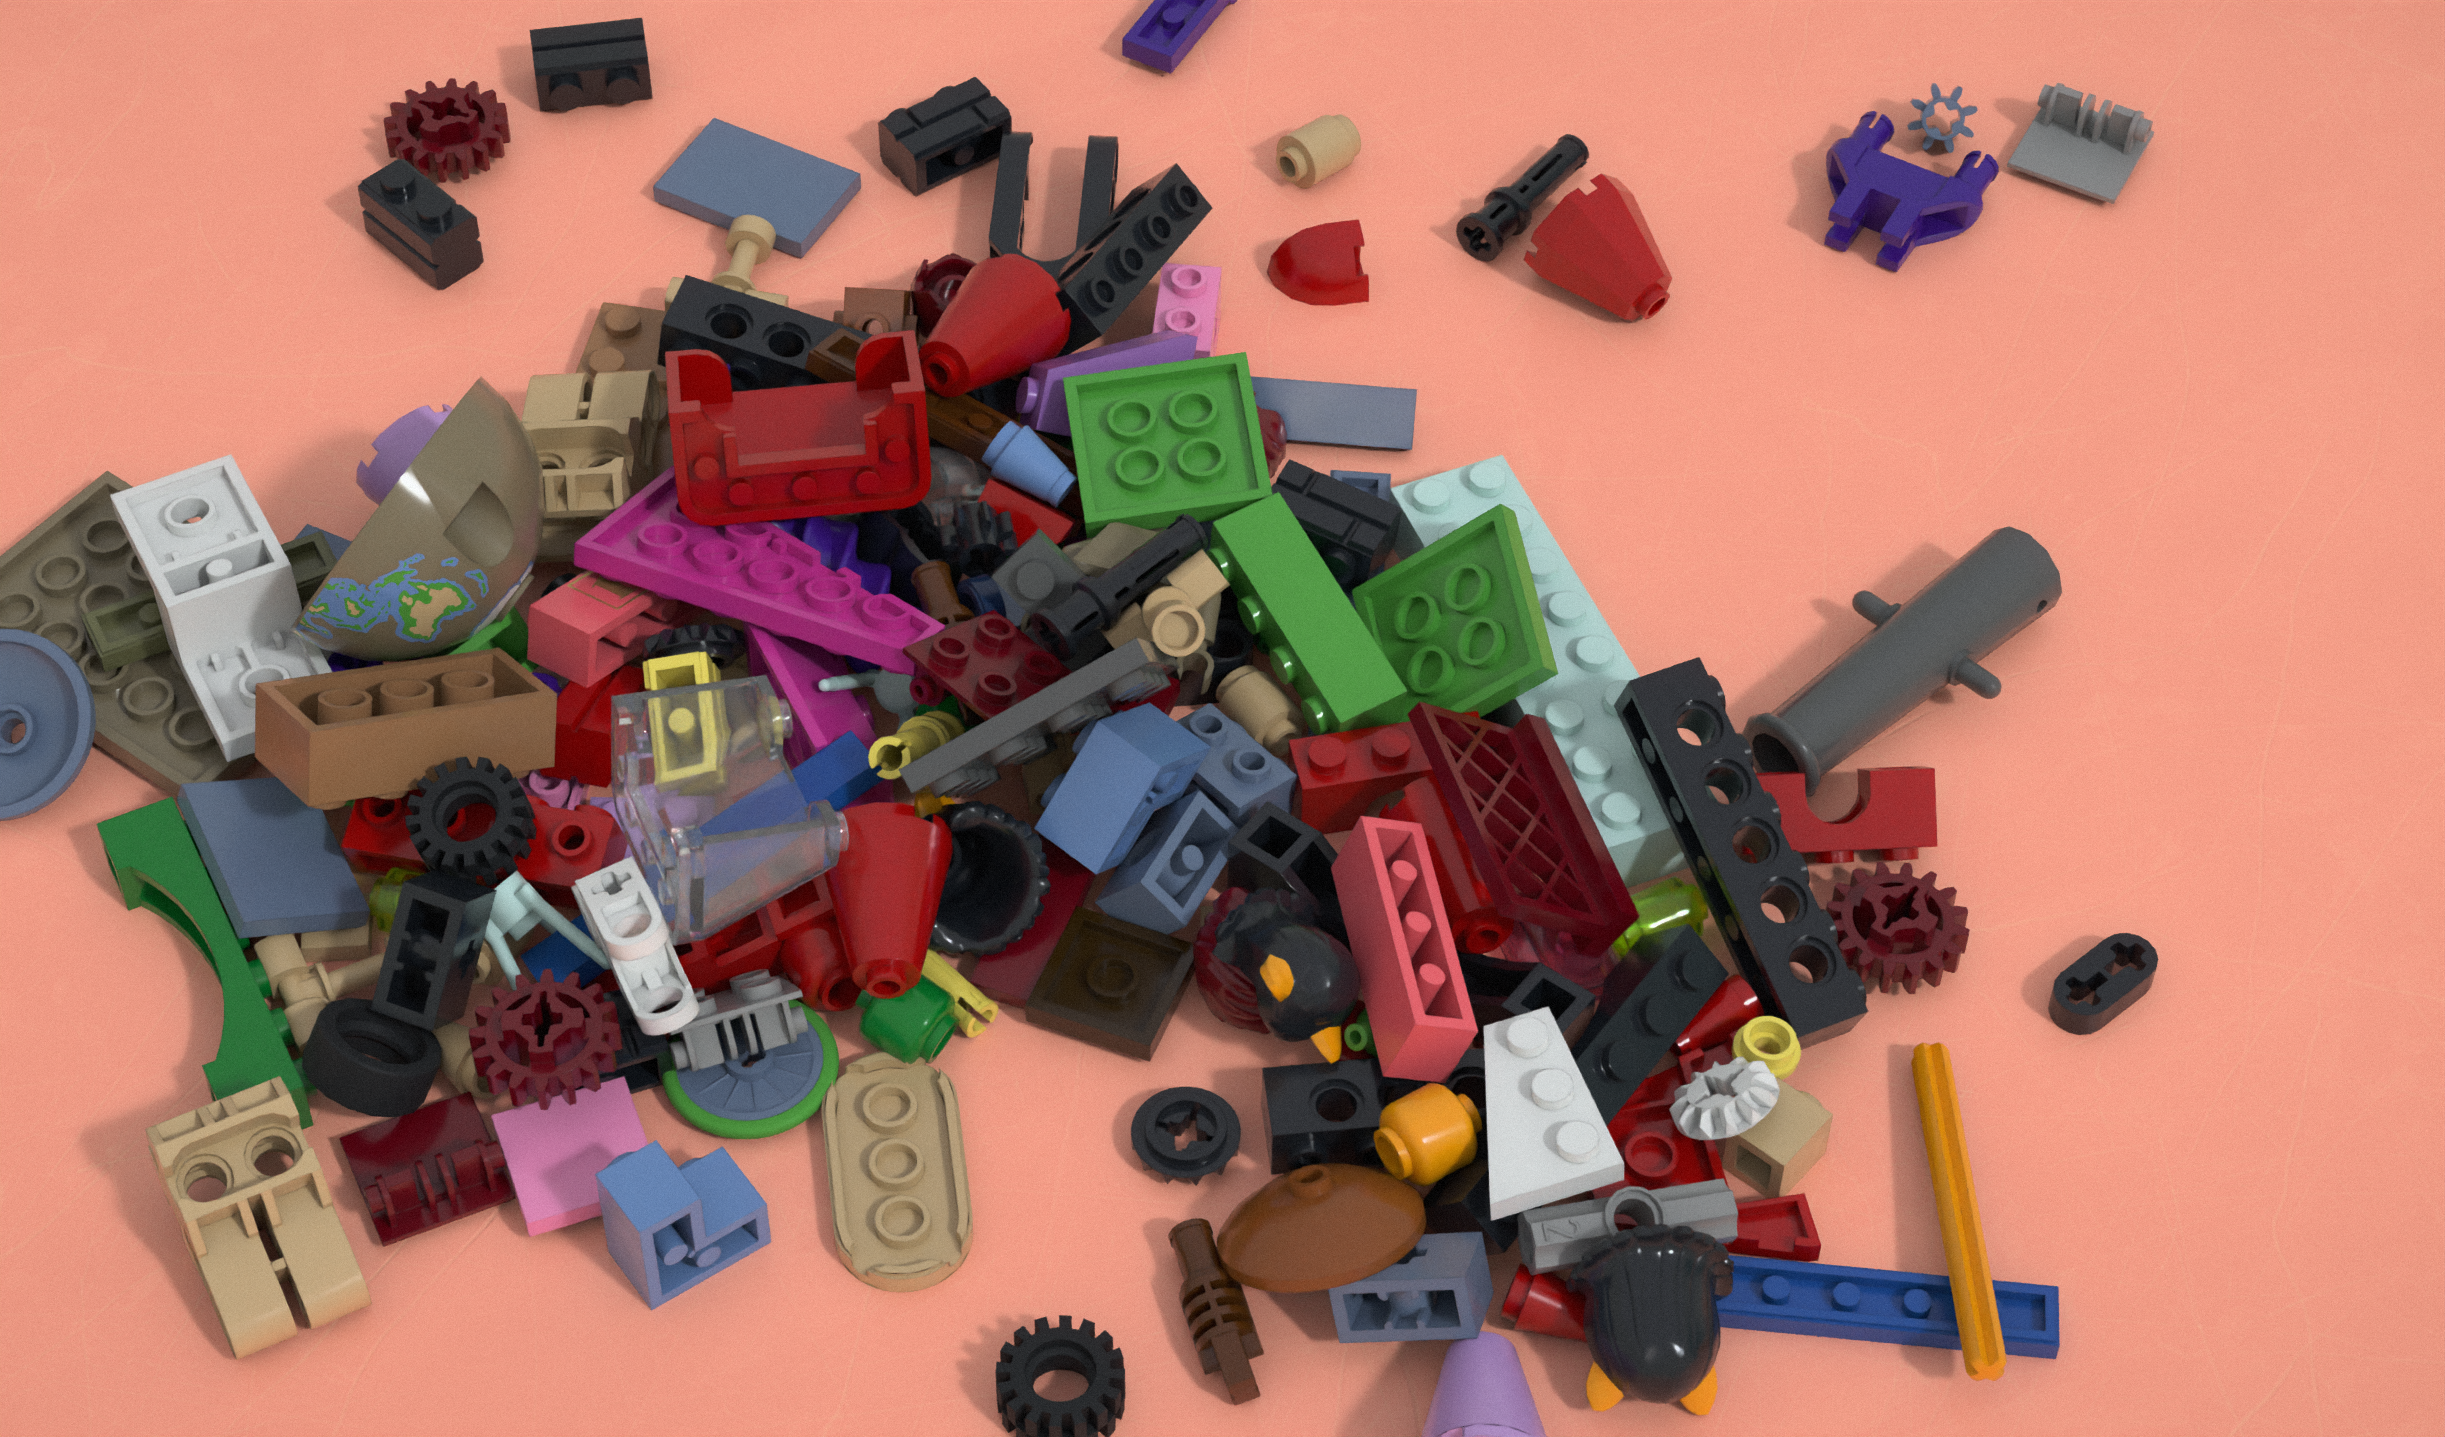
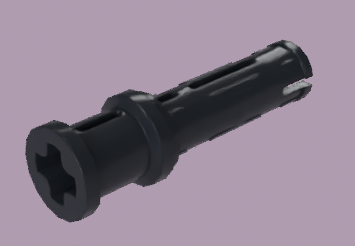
(1510, 208)
(1099, 601)

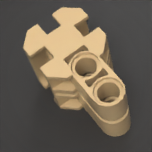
(591, 448)
(291, 1207)

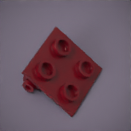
(982, 664)
(427, 1168)

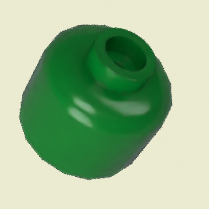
(910, 1024)

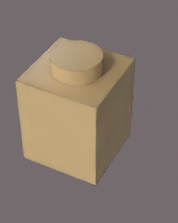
(1781, 1145)

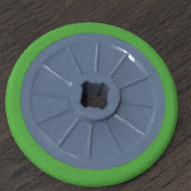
(760, 1099)

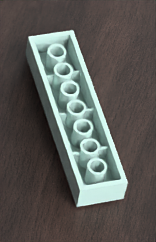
(1587, 657)

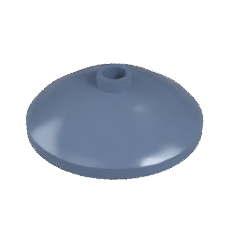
(56, 704)

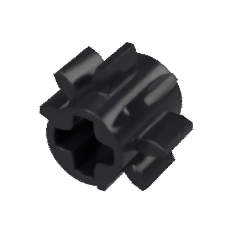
(978, 539)

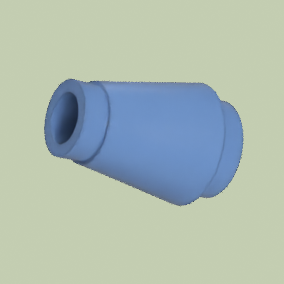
(1028, 464)

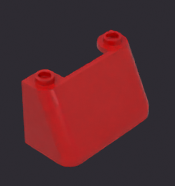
(799, 445)

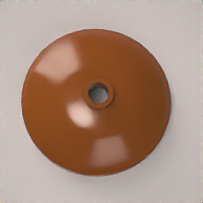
(1320, 1228)

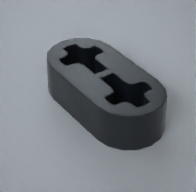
(2112, 993)

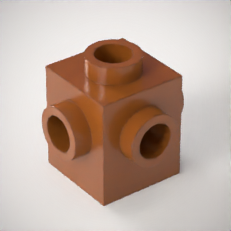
(885, 305)

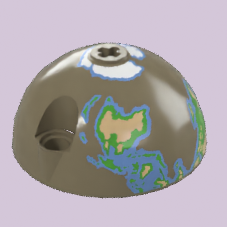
(442, 546)

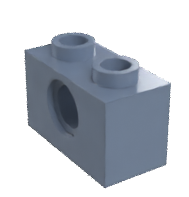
(1170, 865)

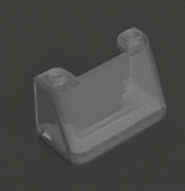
(715, 802)

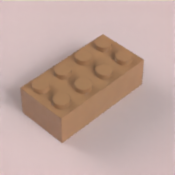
(396, 722)

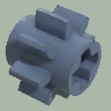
(1956, 125)

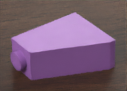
(1042, 394)

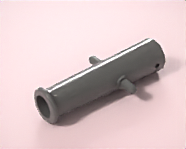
(1910, 656)

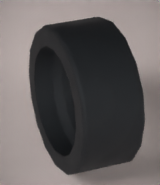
(363, 1084)

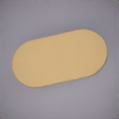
(897, 1173)

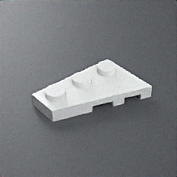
(1540, 1118)

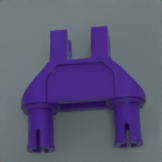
(1897, 197)

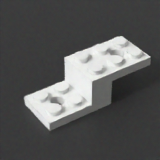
(219, 591)

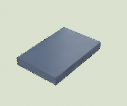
(744, 173)
(271, 858)

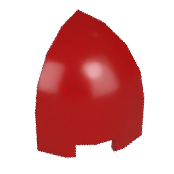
(1322, 265)
(1027, 512)

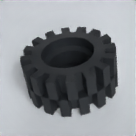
(456, 791)
(1060, 1350)

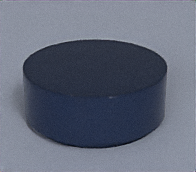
(981, 595)

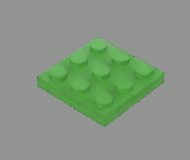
(1166, 442)
(1462, 618)

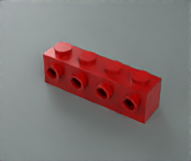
(565, 846)

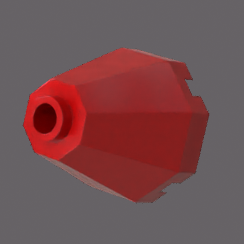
(1603, 251)

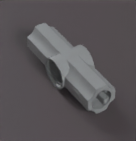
(1561, 1234)

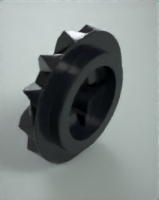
(719, 641)
(1168, 1115)

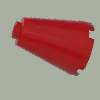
(995, 327)
(889, 893)
(1465, 897)

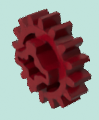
(451, 128)
(1898, 927)
(579, 1039)

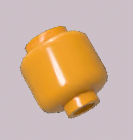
(1428, 1134)

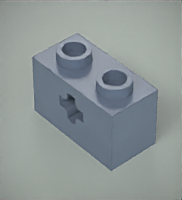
(1427, 1295)

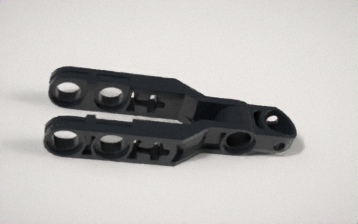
(1013, 187)

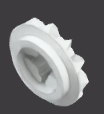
(1706, 1106)

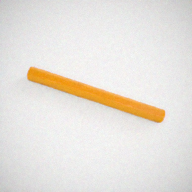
(1958, 1213)

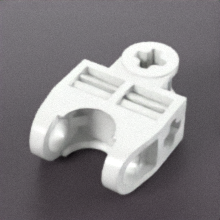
(637, 945)

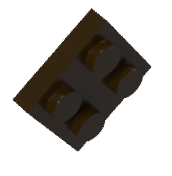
(1112, 983)

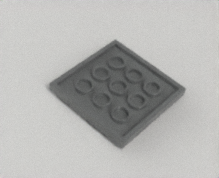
(1028, 728)

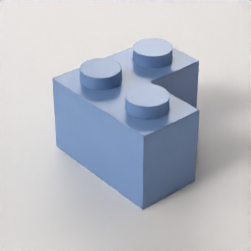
(1116, 782)
(678, 1223)

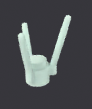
(890, 690)
(517, 911)

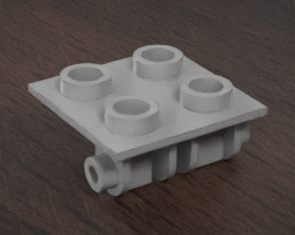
(2082, 146)
(749, 994)

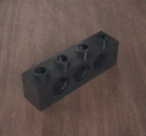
(1127, 253)
(1305, 1096)

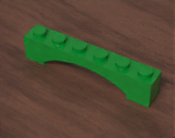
(163, 872)

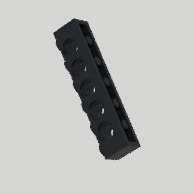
(770, 341)
(1732, 888)

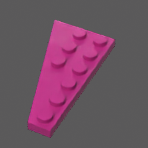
(750, 576)

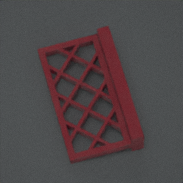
(1555, 828)

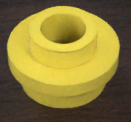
(1771, 1036)

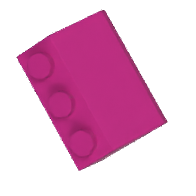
(817, 716)

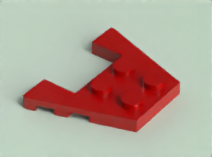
(1662, 1157)

